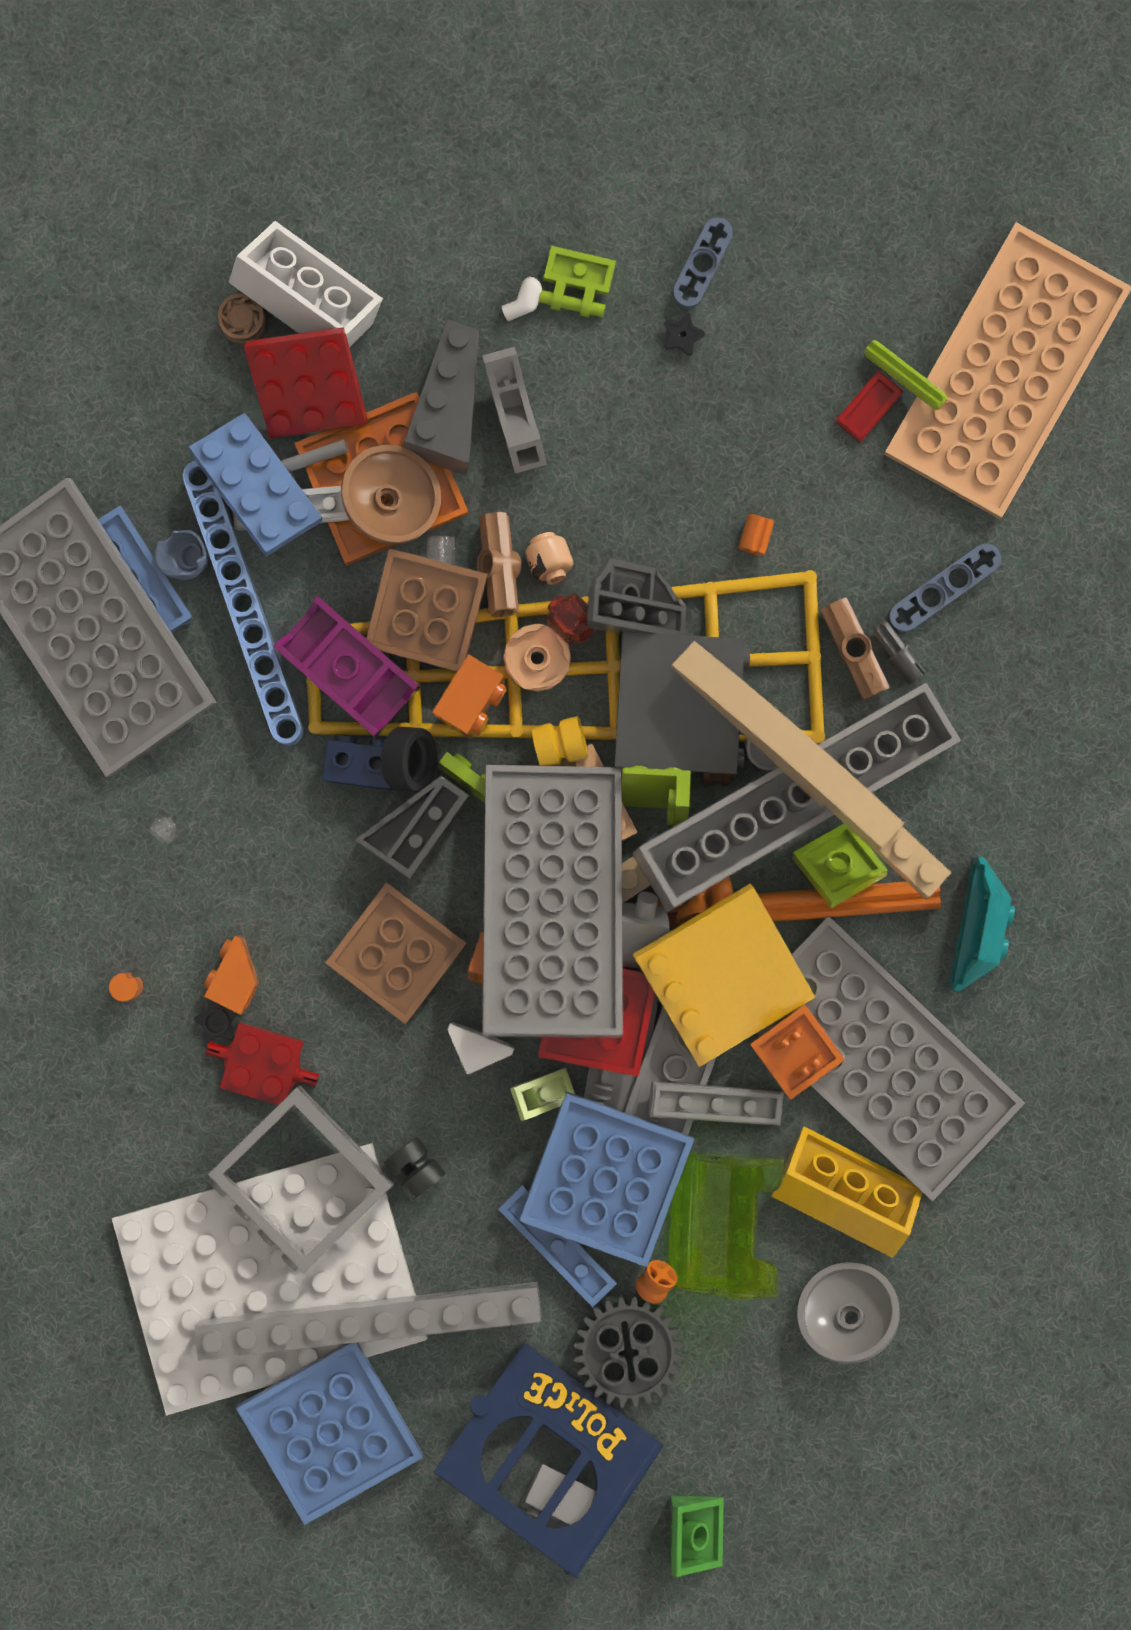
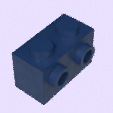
(354, 763)

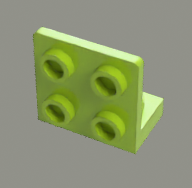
(658, 789)

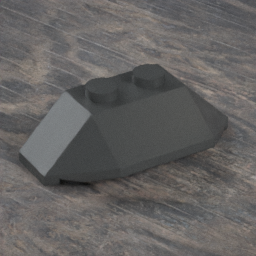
(633, 600)

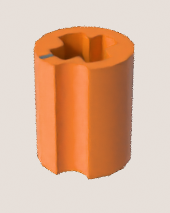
(756, 535)
(125, 987)

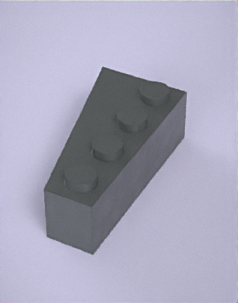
(445, 408)

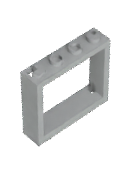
(340, 1139)

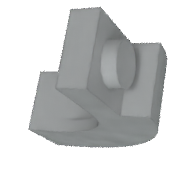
(514, 410)

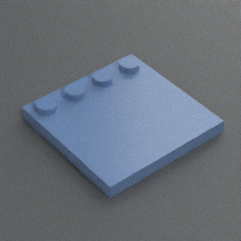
(606, 1179)
(329, 1431)

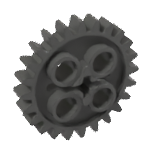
(598, 1355)

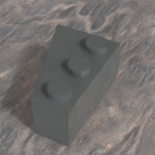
(416, 827)

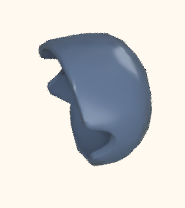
(182, 555)

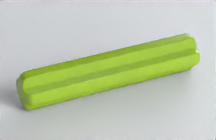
(905, 375)

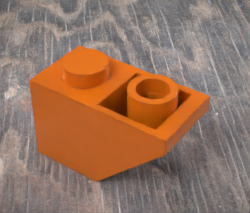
(235, 979)

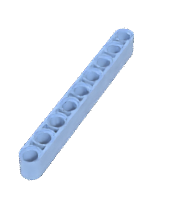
(243, 621)

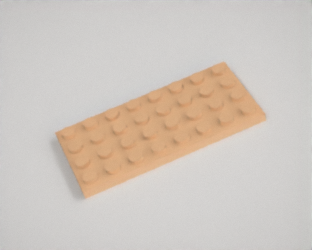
(1009, 370)

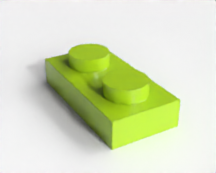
(459, 770)

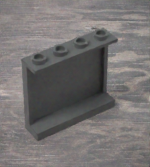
(663, 717)

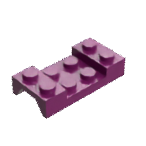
(347, 667)

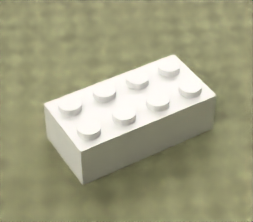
(303, 285)

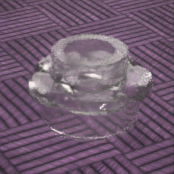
(163, 830)

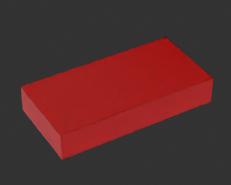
(869, 406)

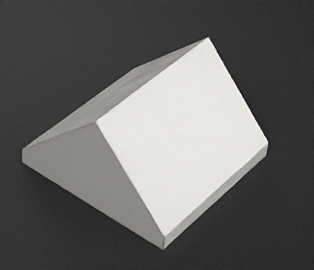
(477, 1050)

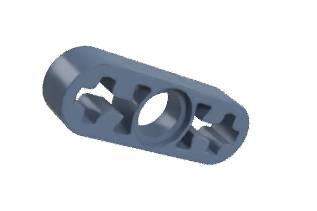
(705, 238)

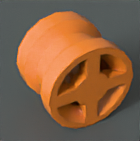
(656, 1281)

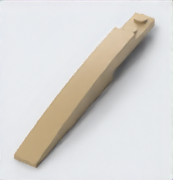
(812, 768)

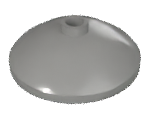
(844, 1292)

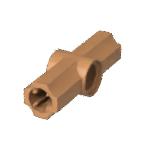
(499, 563)
(845, 628)

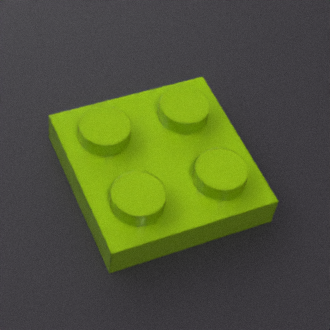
(839, 865)

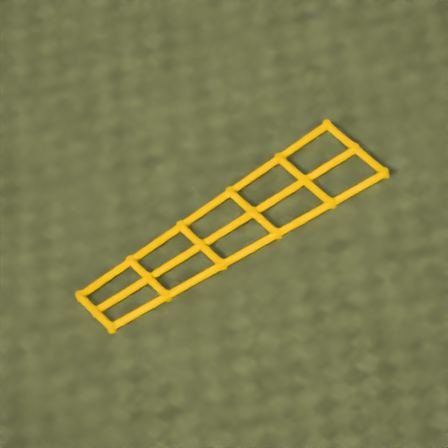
(610, 667)

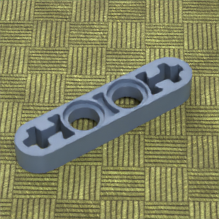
(944, 588)

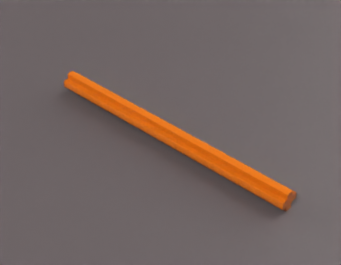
(811, 905)

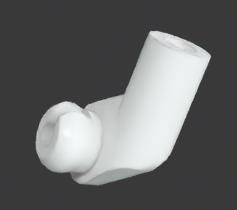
(526, 300)

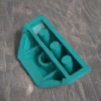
(982, 926)

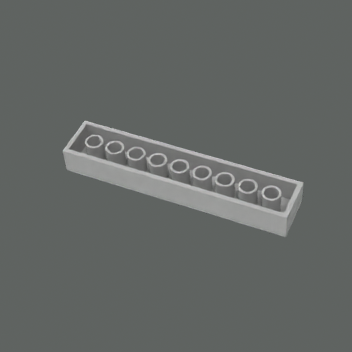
(778, 810)

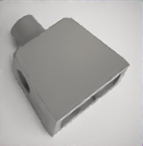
(641, 926)

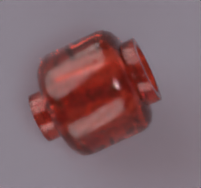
(568, 618)

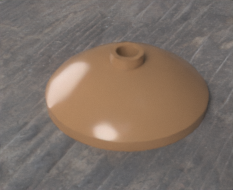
(402, 479)

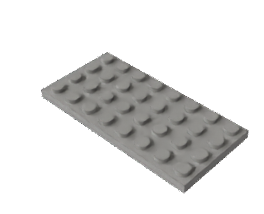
(93, 630)
(552, 902)
(903, 1071)

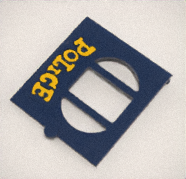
(600, 1433)

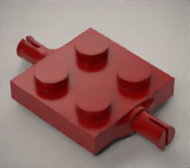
(262, 1064)

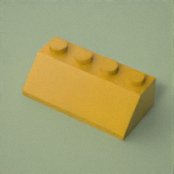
(849, 1192)

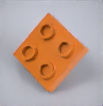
(797, 1051)

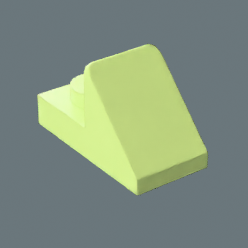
(541, 1093)

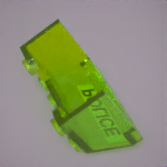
(717, 1223)

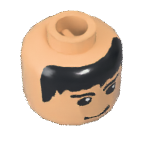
(549, 558)

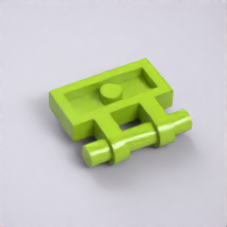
(580, 272)

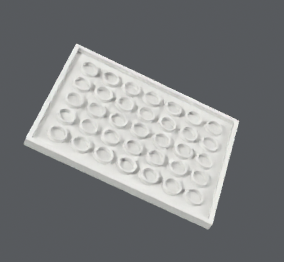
(207, 1262)

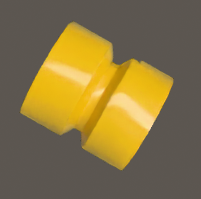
(560, 742)

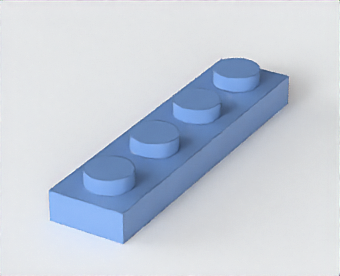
(562, 1253)

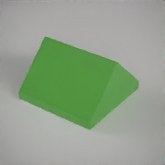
(695, 1534)

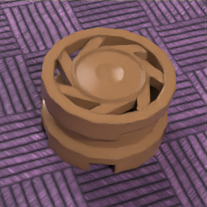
(241, 319)

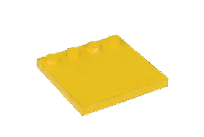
(724, 975)

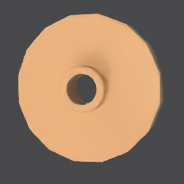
(531, 640)

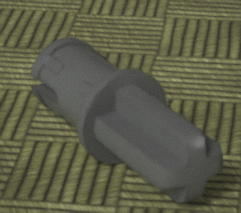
(899, 652)

